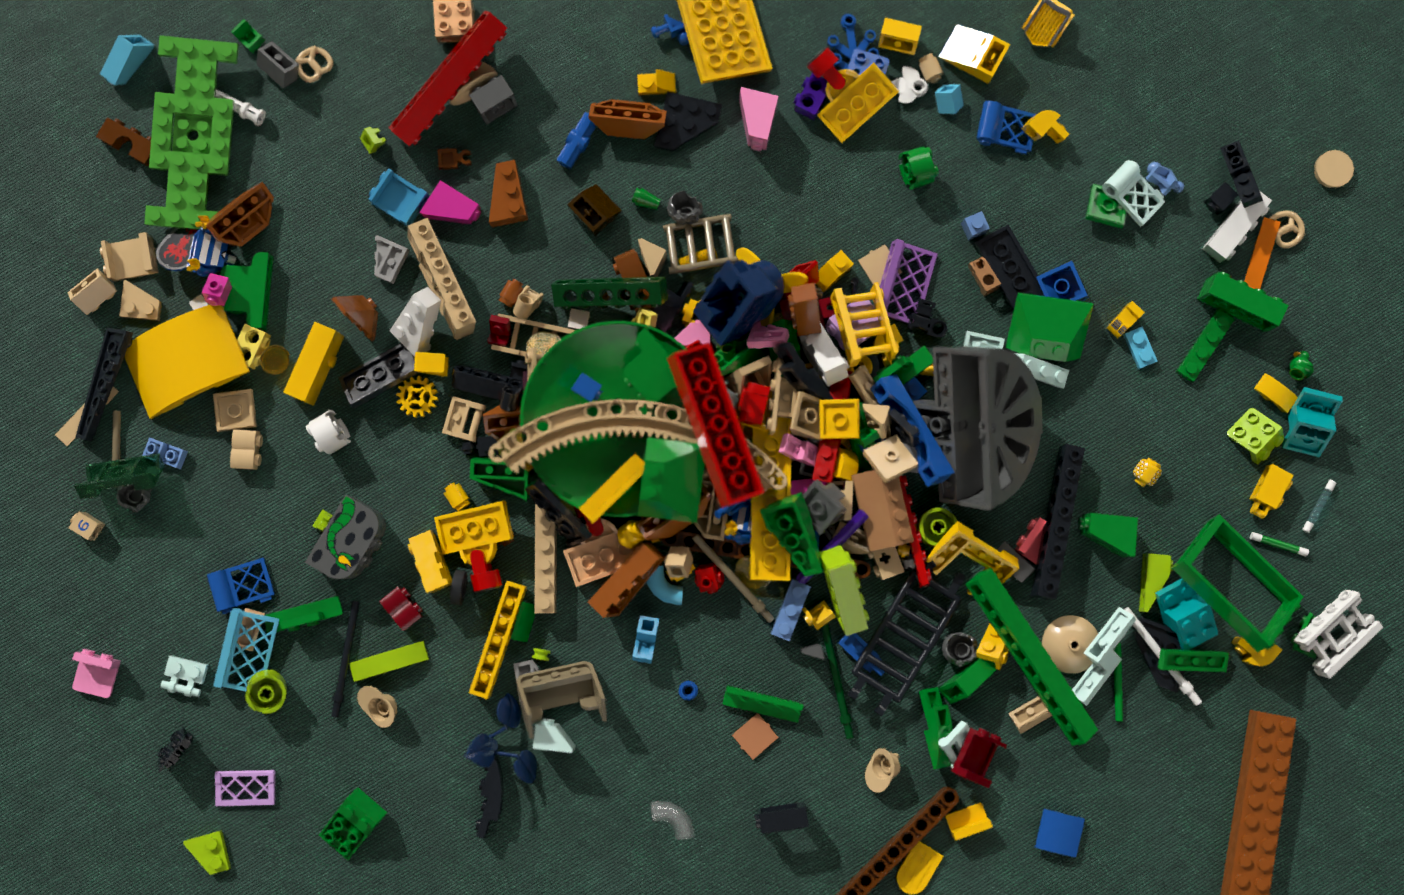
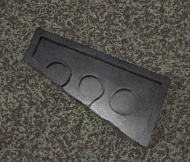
(566, 522)

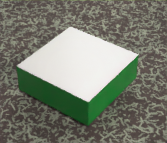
(578, 319)

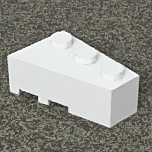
(416, 321)
(824, 357)

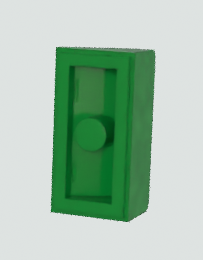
(523, 622)

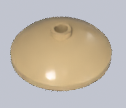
(1058, 640)

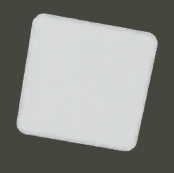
(198, 302)

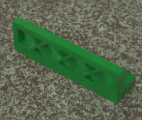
(762, 704)

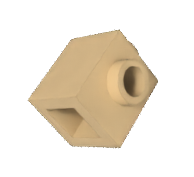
(678, 561)

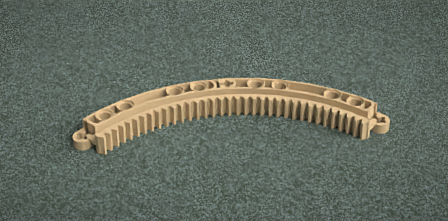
(575, 423)

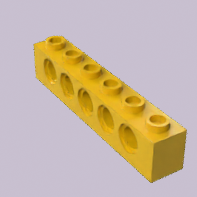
(498, 640)

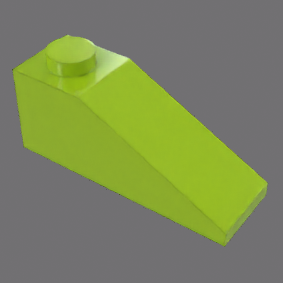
(1154, 575)

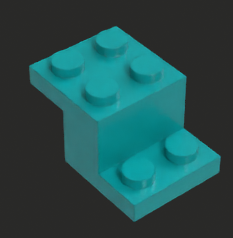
(1311, 422)
(1186, 614)

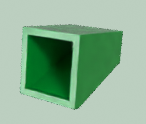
(1111, 532)

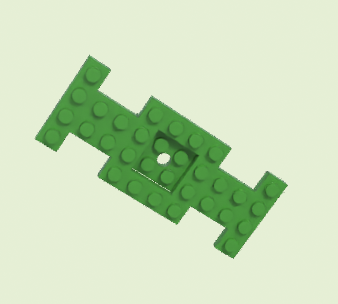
(194, 110)

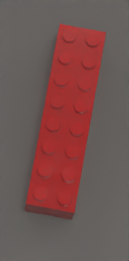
(448, 77)
(715, 425)

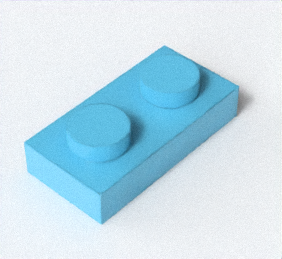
(1140, 347)

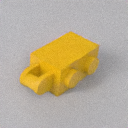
(1270, 490)

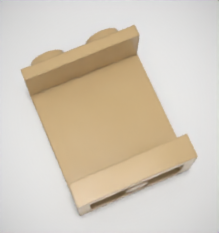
(129, 258)

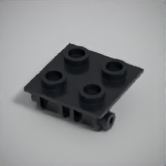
(170, 755)

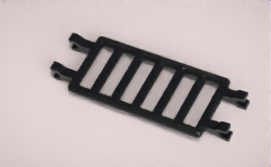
(926, 647)

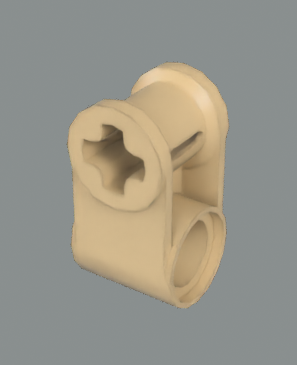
(527, 302)

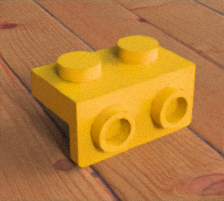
(992, 648)

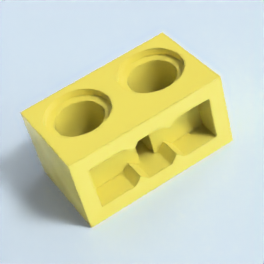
(246, 344)

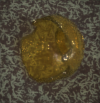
(274, 359)

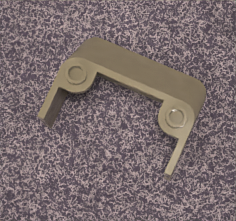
(557, 688)

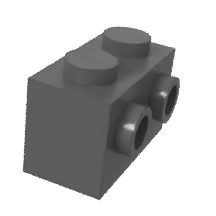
(277, 64)

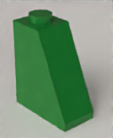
(967, 680)

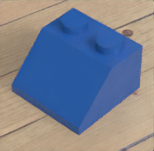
(1063, 283)

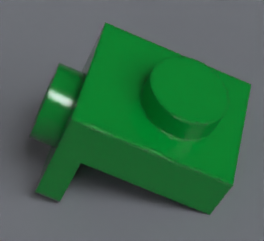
(248, 36)

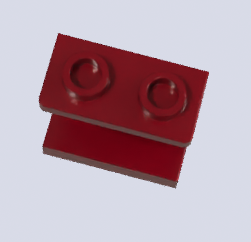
(976, 756)

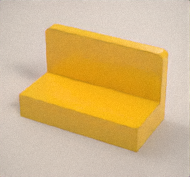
(968, 821)

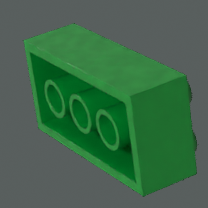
(1243, 301)

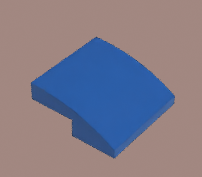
(1059, 833)

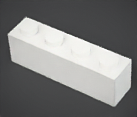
(1234, 228)

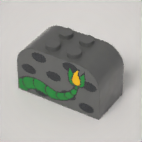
(348, 540)

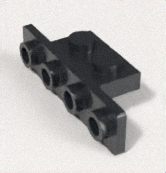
(672, 306)

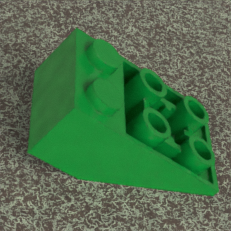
(352, 823)

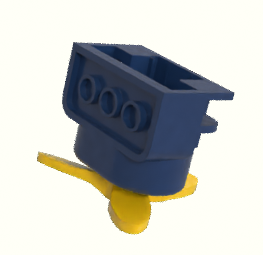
(743, 296)

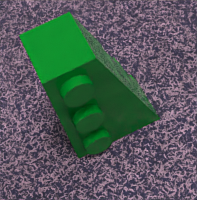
(500, 476)

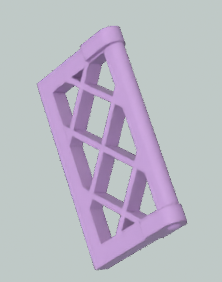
(240, 802)

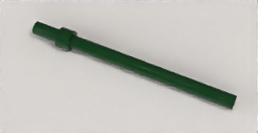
(845, 718)

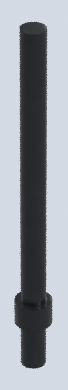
(338, 696)

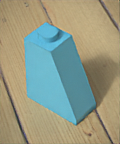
(125, 58)

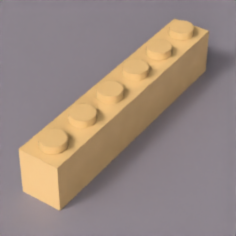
(545, 563)

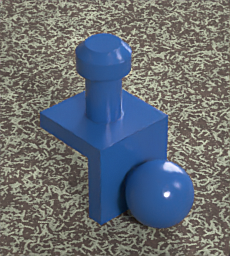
(674, 28)

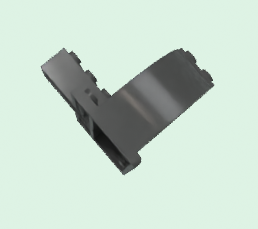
(983, 422)

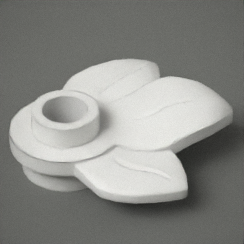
(907, 84)

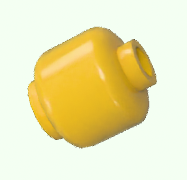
(629, 534)

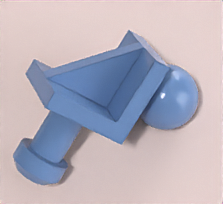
(1163, 178)

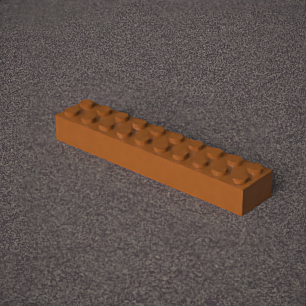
(1258, 804)

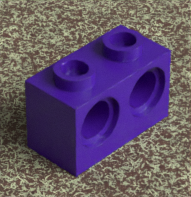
(808, 94)

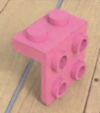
(95, 673)

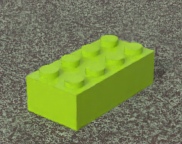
(844, 590)

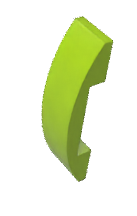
(388, 661)

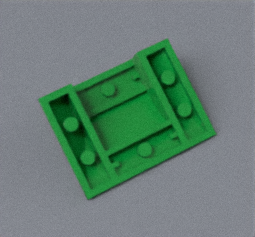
(1049, 327)
(671, 480)

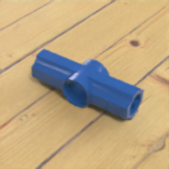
(576, 142)

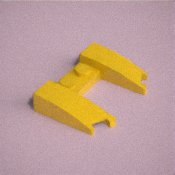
(961, 540)

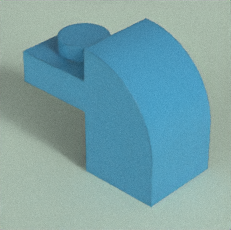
(645, 639)

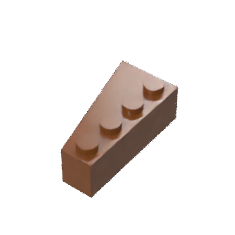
(627, 580)

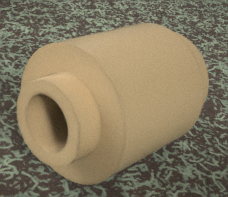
(930, 68)

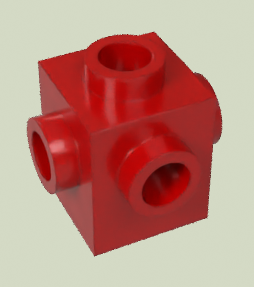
(709, 578)

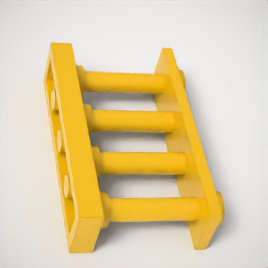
(850, 335)

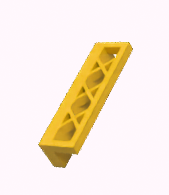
(613, 488)

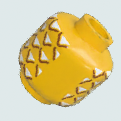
(1147, 472)

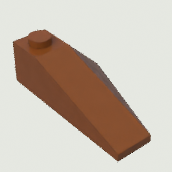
(360, 312)

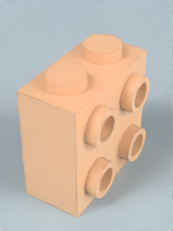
(452, 19)

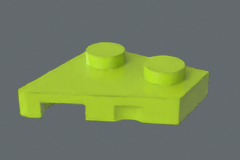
(210, 851)

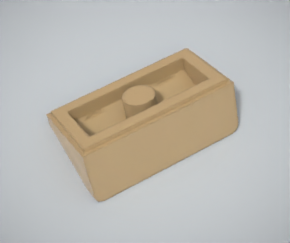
(1030, 714)

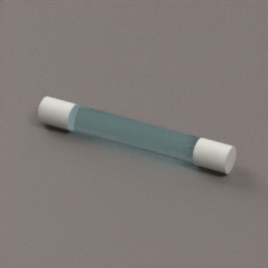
(1319, 506)

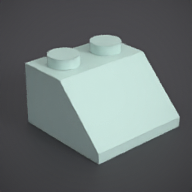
(552, 737)

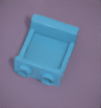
(398, 197)

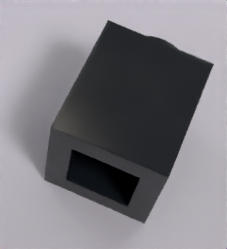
(1221, 198)

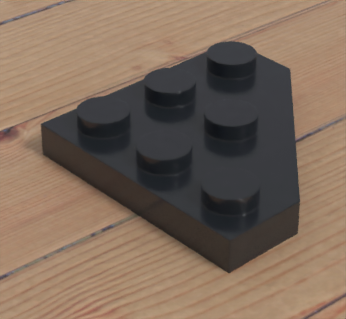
(685, 120)
(1166, 639)

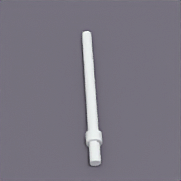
(1185, 686)

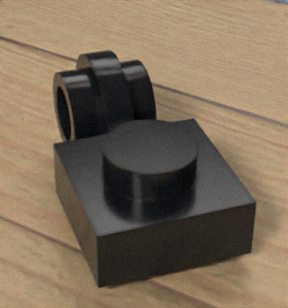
(483, 446)

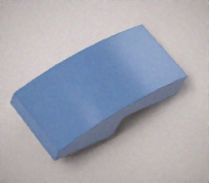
(170, 454)

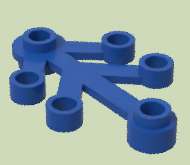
(849, 28)

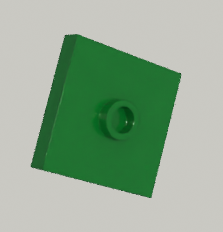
(1105, 209)

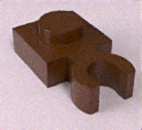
(450, 158)

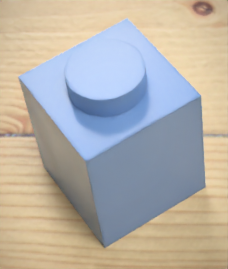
(975, 225)

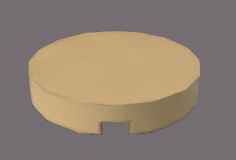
(1334, 169)

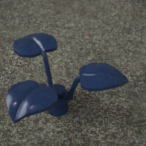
(484, 746)

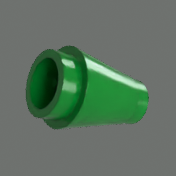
(645, 199)

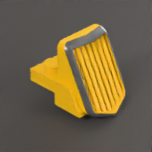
(1047, 23)

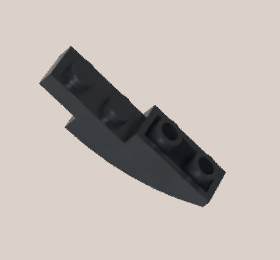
(1241, 174)
(798, 375)
(493, 790)

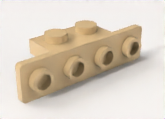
(782, 400)

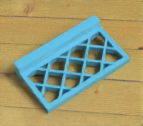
(230, 643)

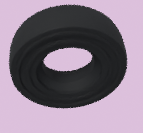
(458, 587)

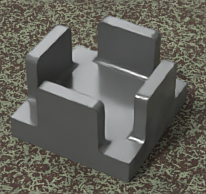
(824, 505)

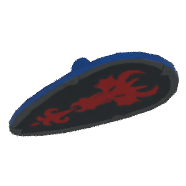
(175, 249)

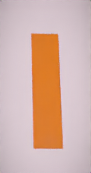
(1262, 253)

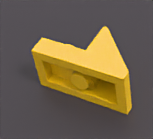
(656, 83)
(431, 363)

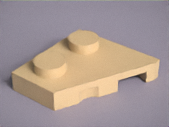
(138, 304)

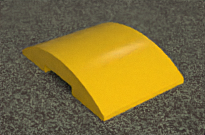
(184, 358)

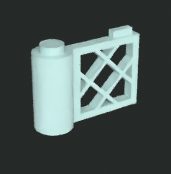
(1125, 179)

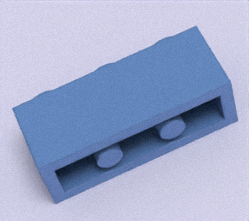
(790, 610)

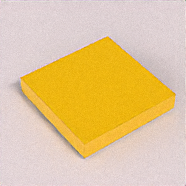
(839, 419)

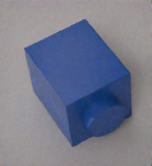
(587, 388)

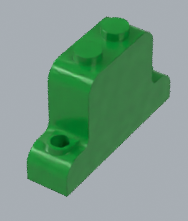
(250, 289)
(650, 369)

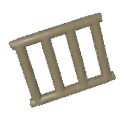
(712, 261)

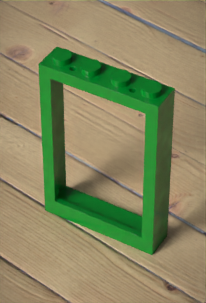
(1257, 565)

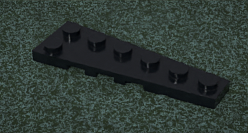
(105, 373)

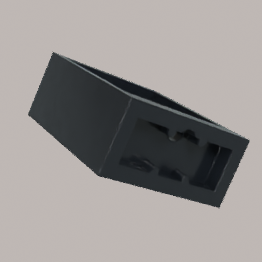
(781, 817)

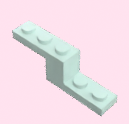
(1040, 369)
(1102, 655)

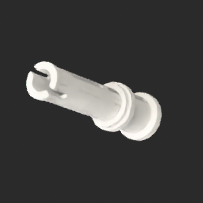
(244, 109)

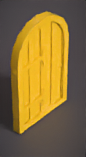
(917, 868)

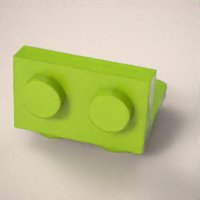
(1256, 434)

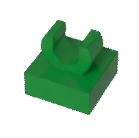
(867, 437)

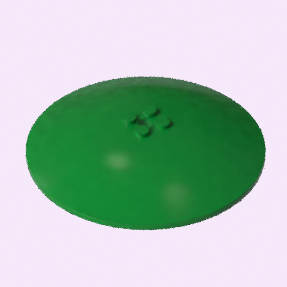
(602, 355)

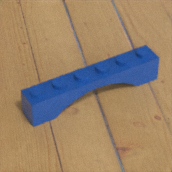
(931, 460)

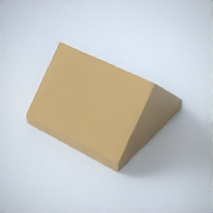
(653, 257)
(806, 417)

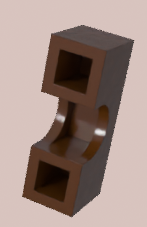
(116, 134)

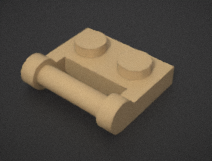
(457, 418)

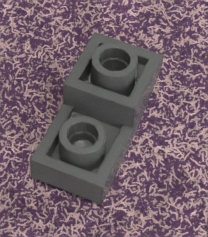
(1025, 568)

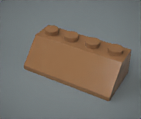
(886, 509)

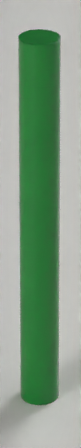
(1118, 686)

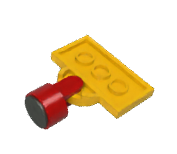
(851, 95)
(476, 536)

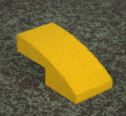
(1276, 392)

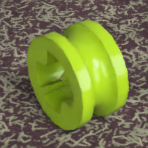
(541, 654)

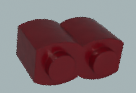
(402, 608)

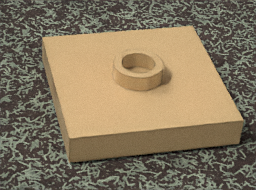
(234, 410)
(890, 458)

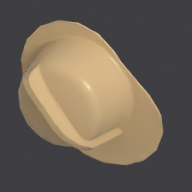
(378, 706)
(881, 770)

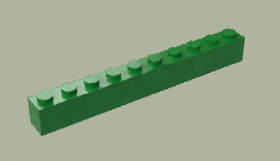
(1032, 657)

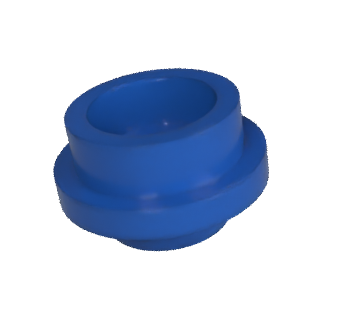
(688, 696)

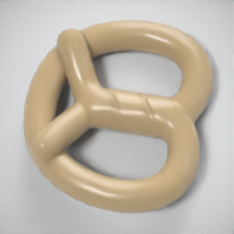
(312, 62)
(1300, 231)

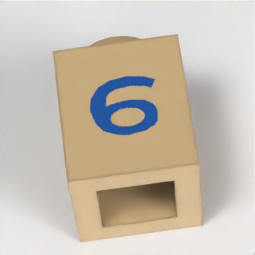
(86, 525)

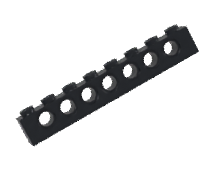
(1058, 522)

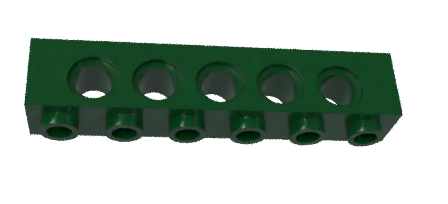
(654, 285)

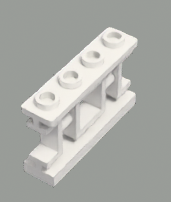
(1348, 643)

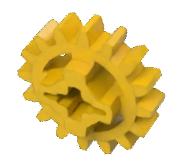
(423, 392)

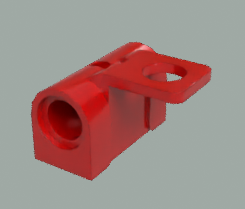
(753, 404)

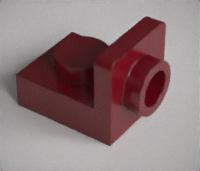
(500, 330)

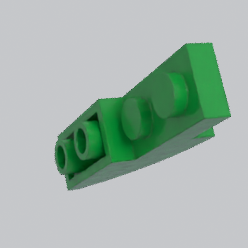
(938, 723)

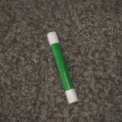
(1279, 544)

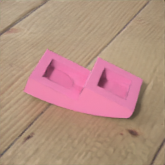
(798, 450)

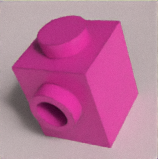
(216, 290)

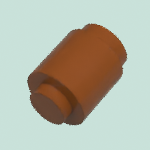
(511, 292)

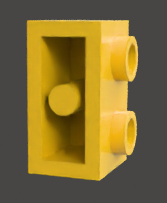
(899, 36)

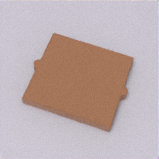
(755, 736)

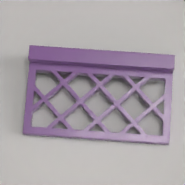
(891, 273)

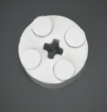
(328, 432)

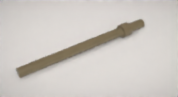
(757, 604)

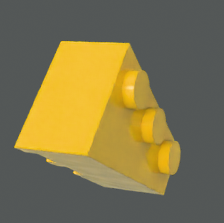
(430, 561)

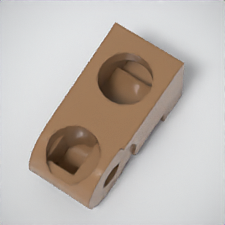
(984, 276)

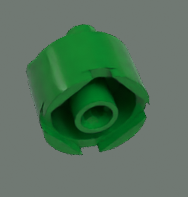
(917, 167)

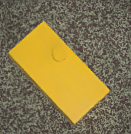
(314, 363)

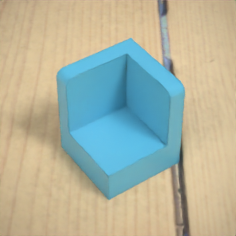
(949, 99)

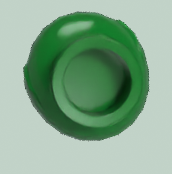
(1301, 366)

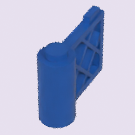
(991, 126)
(225, 592)

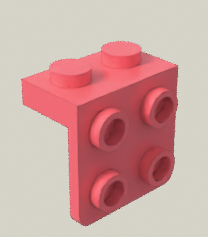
(1030, 543)

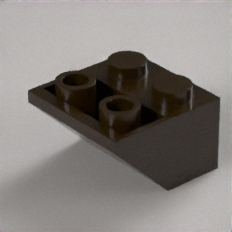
(594, 209)

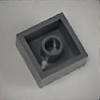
(493, 99)

